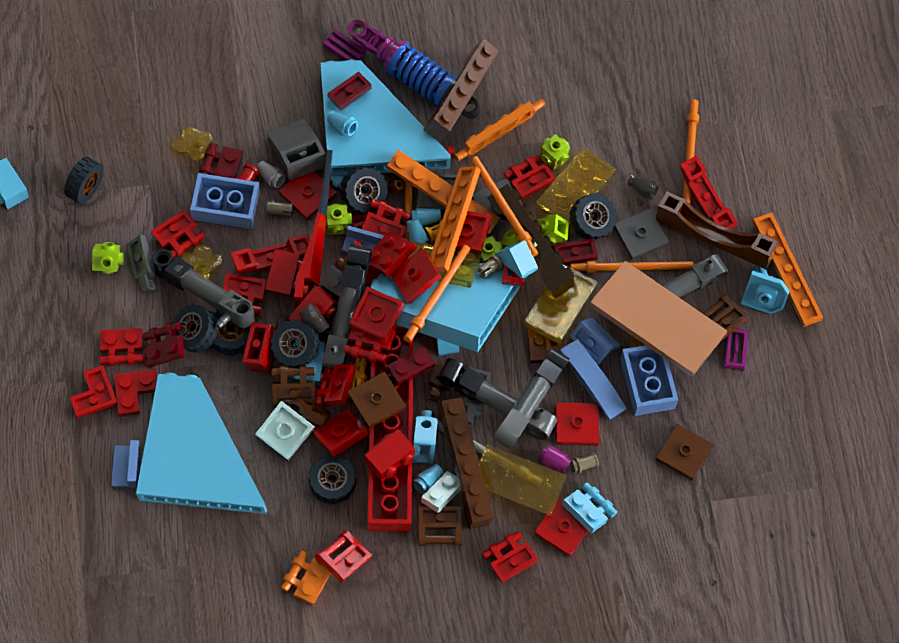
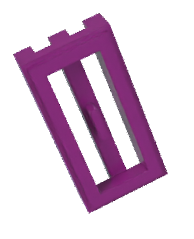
(331, 38)
(734, 365)

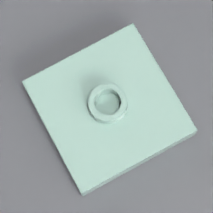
(285, 430)

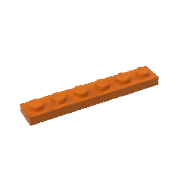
(431, 183)
(454, 217)
(789, 272)

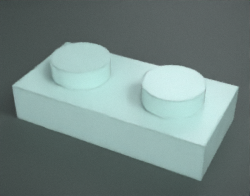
(442, 492)

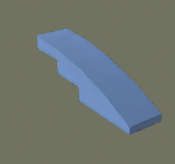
(593, 379)

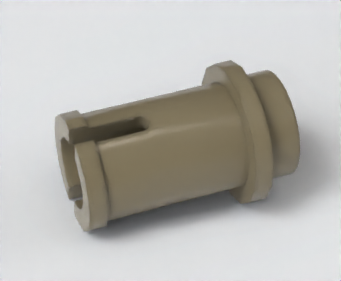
(279, 208)
(493, 264)
(584, 463)

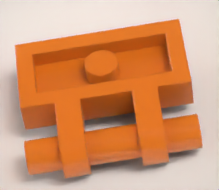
(312, 582)

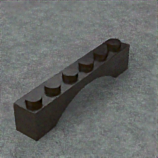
(553, 273)

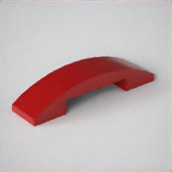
(704, 193)
(261, 259)

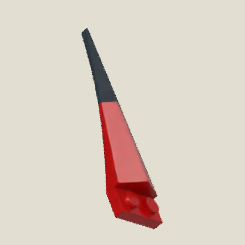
(310, 269)

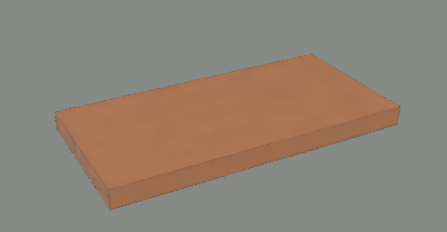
(658, 318)

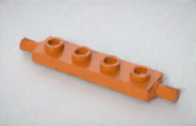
(495, 131)

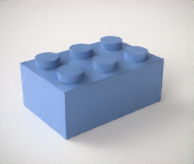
(225, 201)
(648, 380)

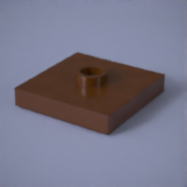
(376, 400)
(684, 452)

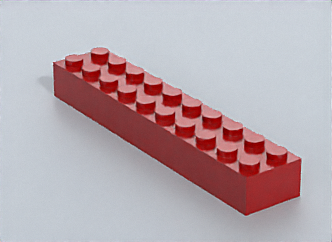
(392, 497)

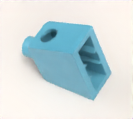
(425, 438)

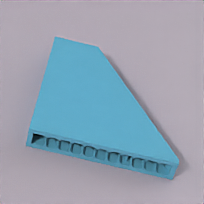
(381, 129)
(461, 313)
(191, 453)

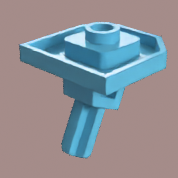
(765, 292)

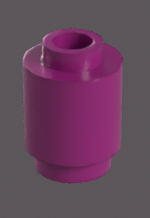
(554, 459)

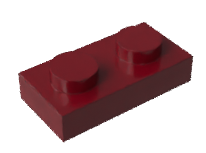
(349, 91)
(577, 251)
(411, 365)

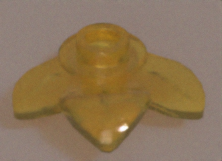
(192, 143)
(203, 260)

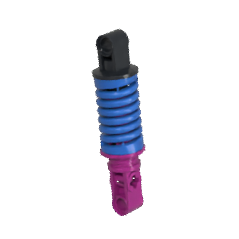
(409, 66)

